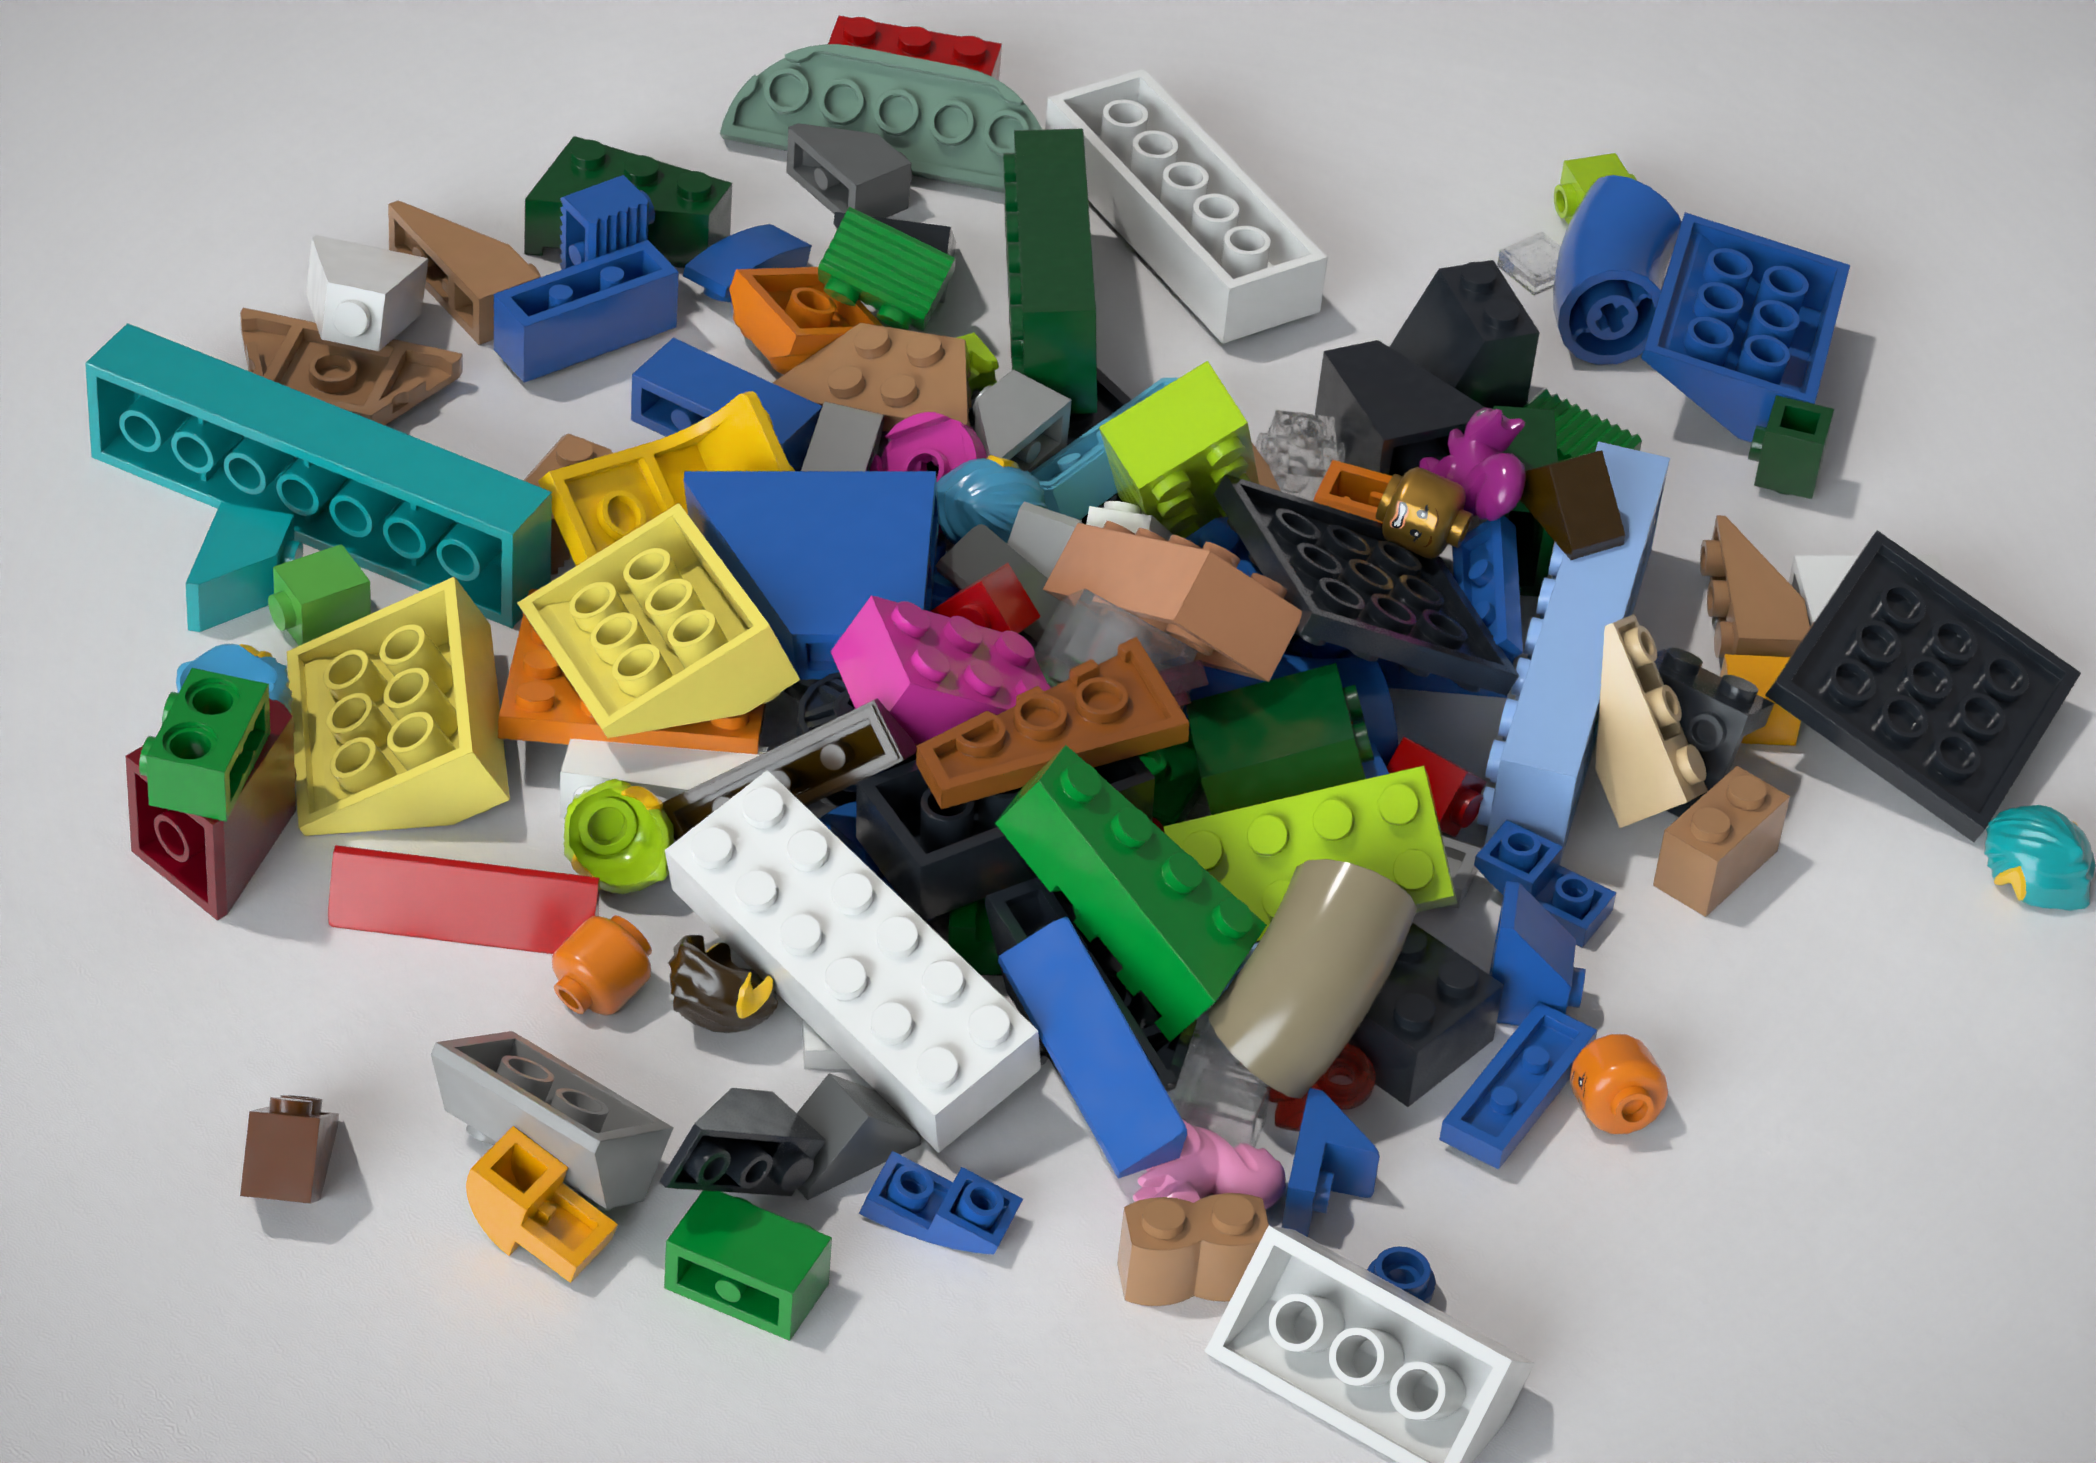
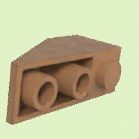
(1749, 597)

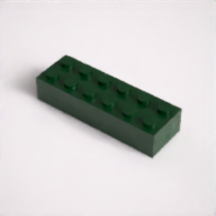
(1051, 264)

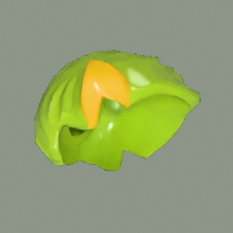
(618, 836)

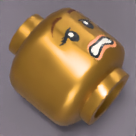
(1423, 512)

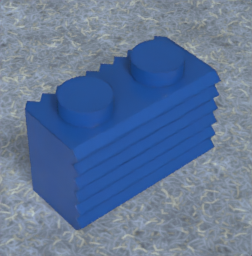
(603, 220)

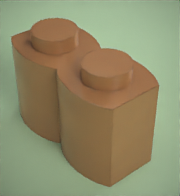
(1188, 1248)

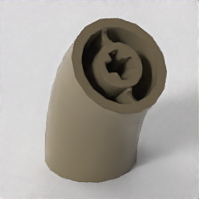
(1313, 973)

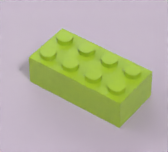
(1177, 450)
(1372, 823)

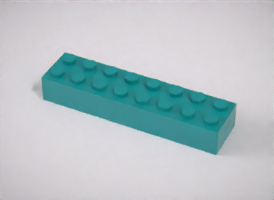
(345, 478)

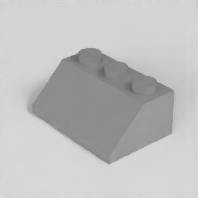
(586, 1126)

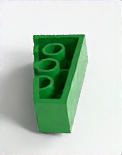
(1131, 888)

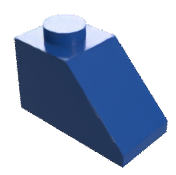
(1533, 958)

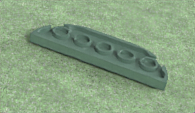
(935, 113)

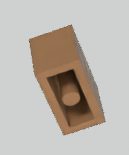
(1721, 841)

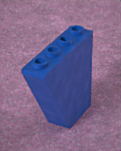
(819, 547)

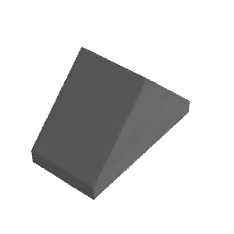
(858, 1133)

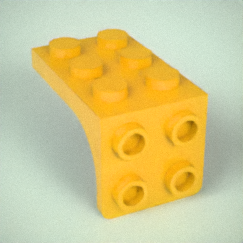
(623, 490)

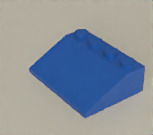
(1743, 322)

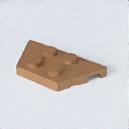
(888, 374)
(350, 377)

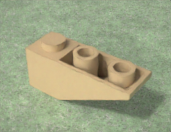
(1639, 737)

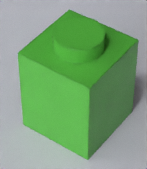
(319, 594)

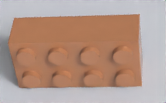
(1183, 591)

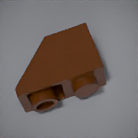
(288, 1149)

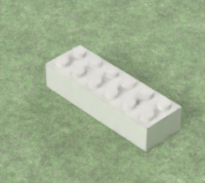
(1190, 208)
(854, 960)

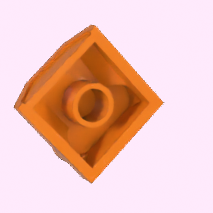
(790, 313)

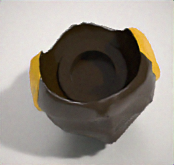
(716, 991)

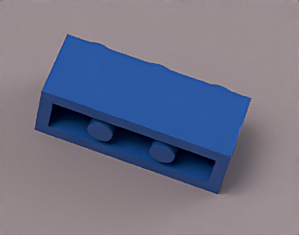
(585, 310)
(688, 385)

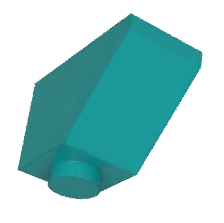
(237, 564)

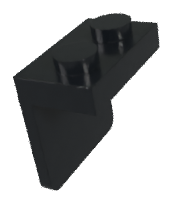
(1713, 710)

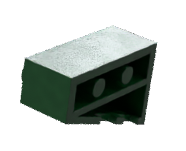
(687, 204)

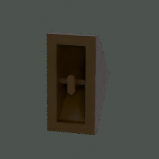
(1575, 504)

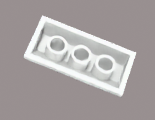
(1366, 1354)

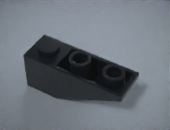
(746, 1146)

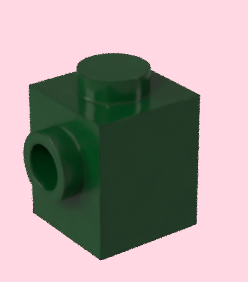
(1791, 447)

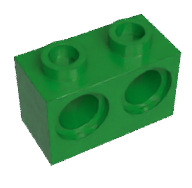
(206, 744)

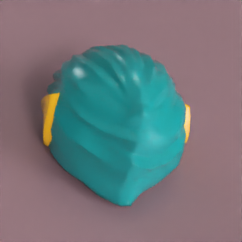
(2041, 857)

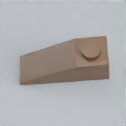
(461, 267)

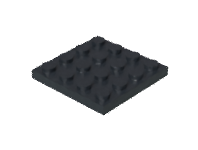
(1364, 588)
(1924, 685)

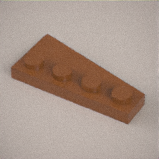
(1098, 712)

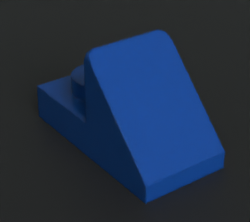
(1327, 1158)

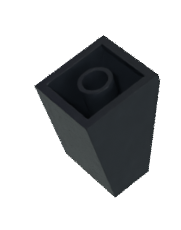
(1473, 335)
(1388, 407)

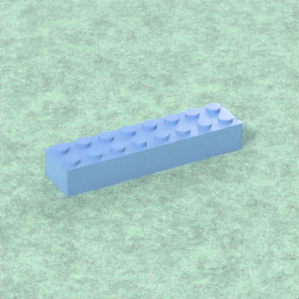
(1557, 693)

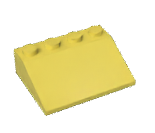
(659, 632)
(398, 718)

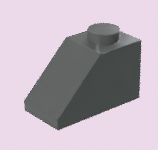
(849, 169)

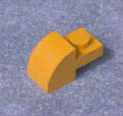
(523, 1202)

